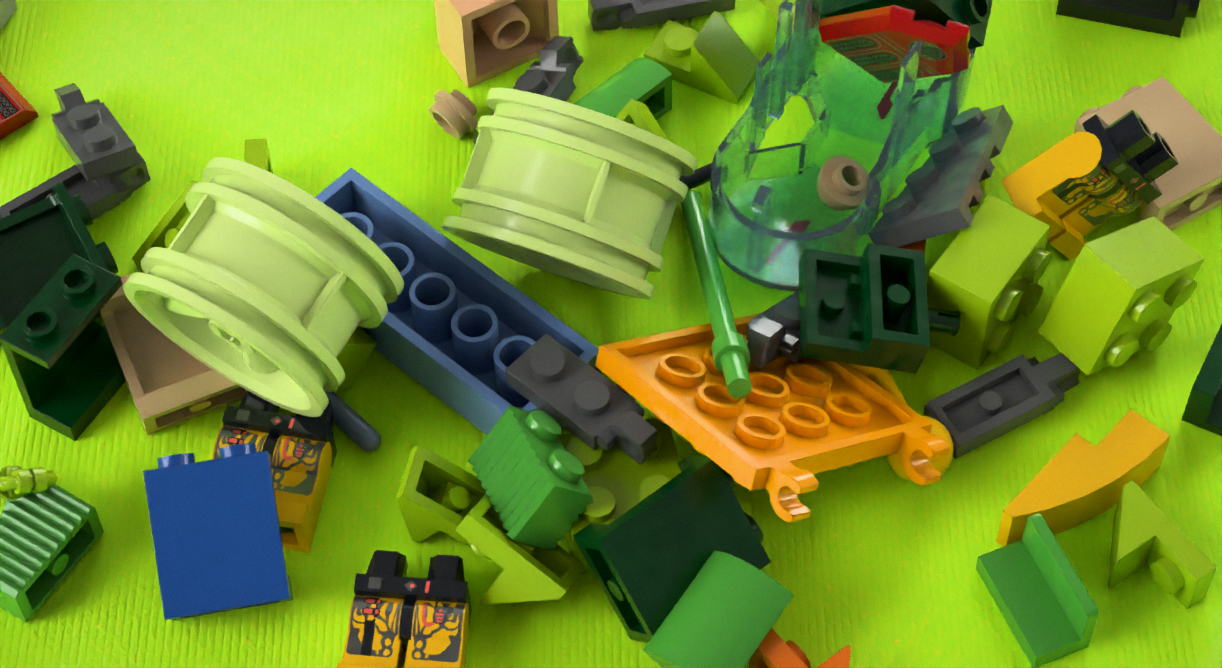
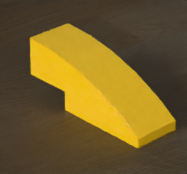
(1086, 478)

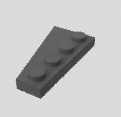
(947, 182)

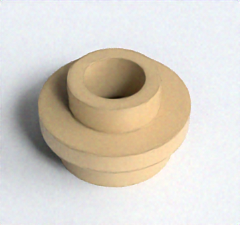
(454, 112)
(842, 183)

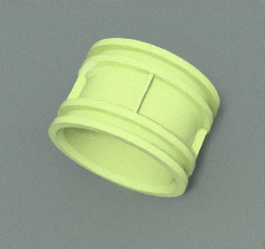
(570, 191)
(265, 285)

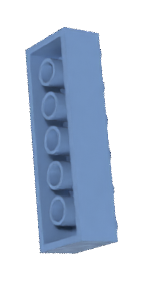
(455, 316)

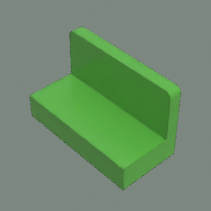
(1039, 594)

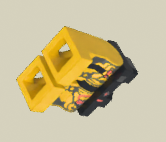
(1091, 178)
(301, 459)
(408, 615)

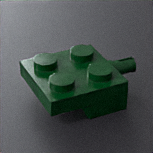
(869, 308)

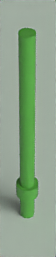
(728, 347)

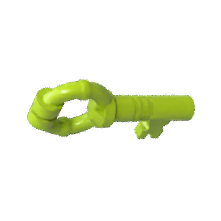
(17, 481)

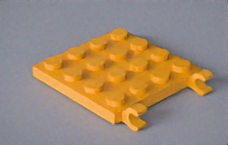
(789, 425)

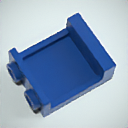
(216, 532)

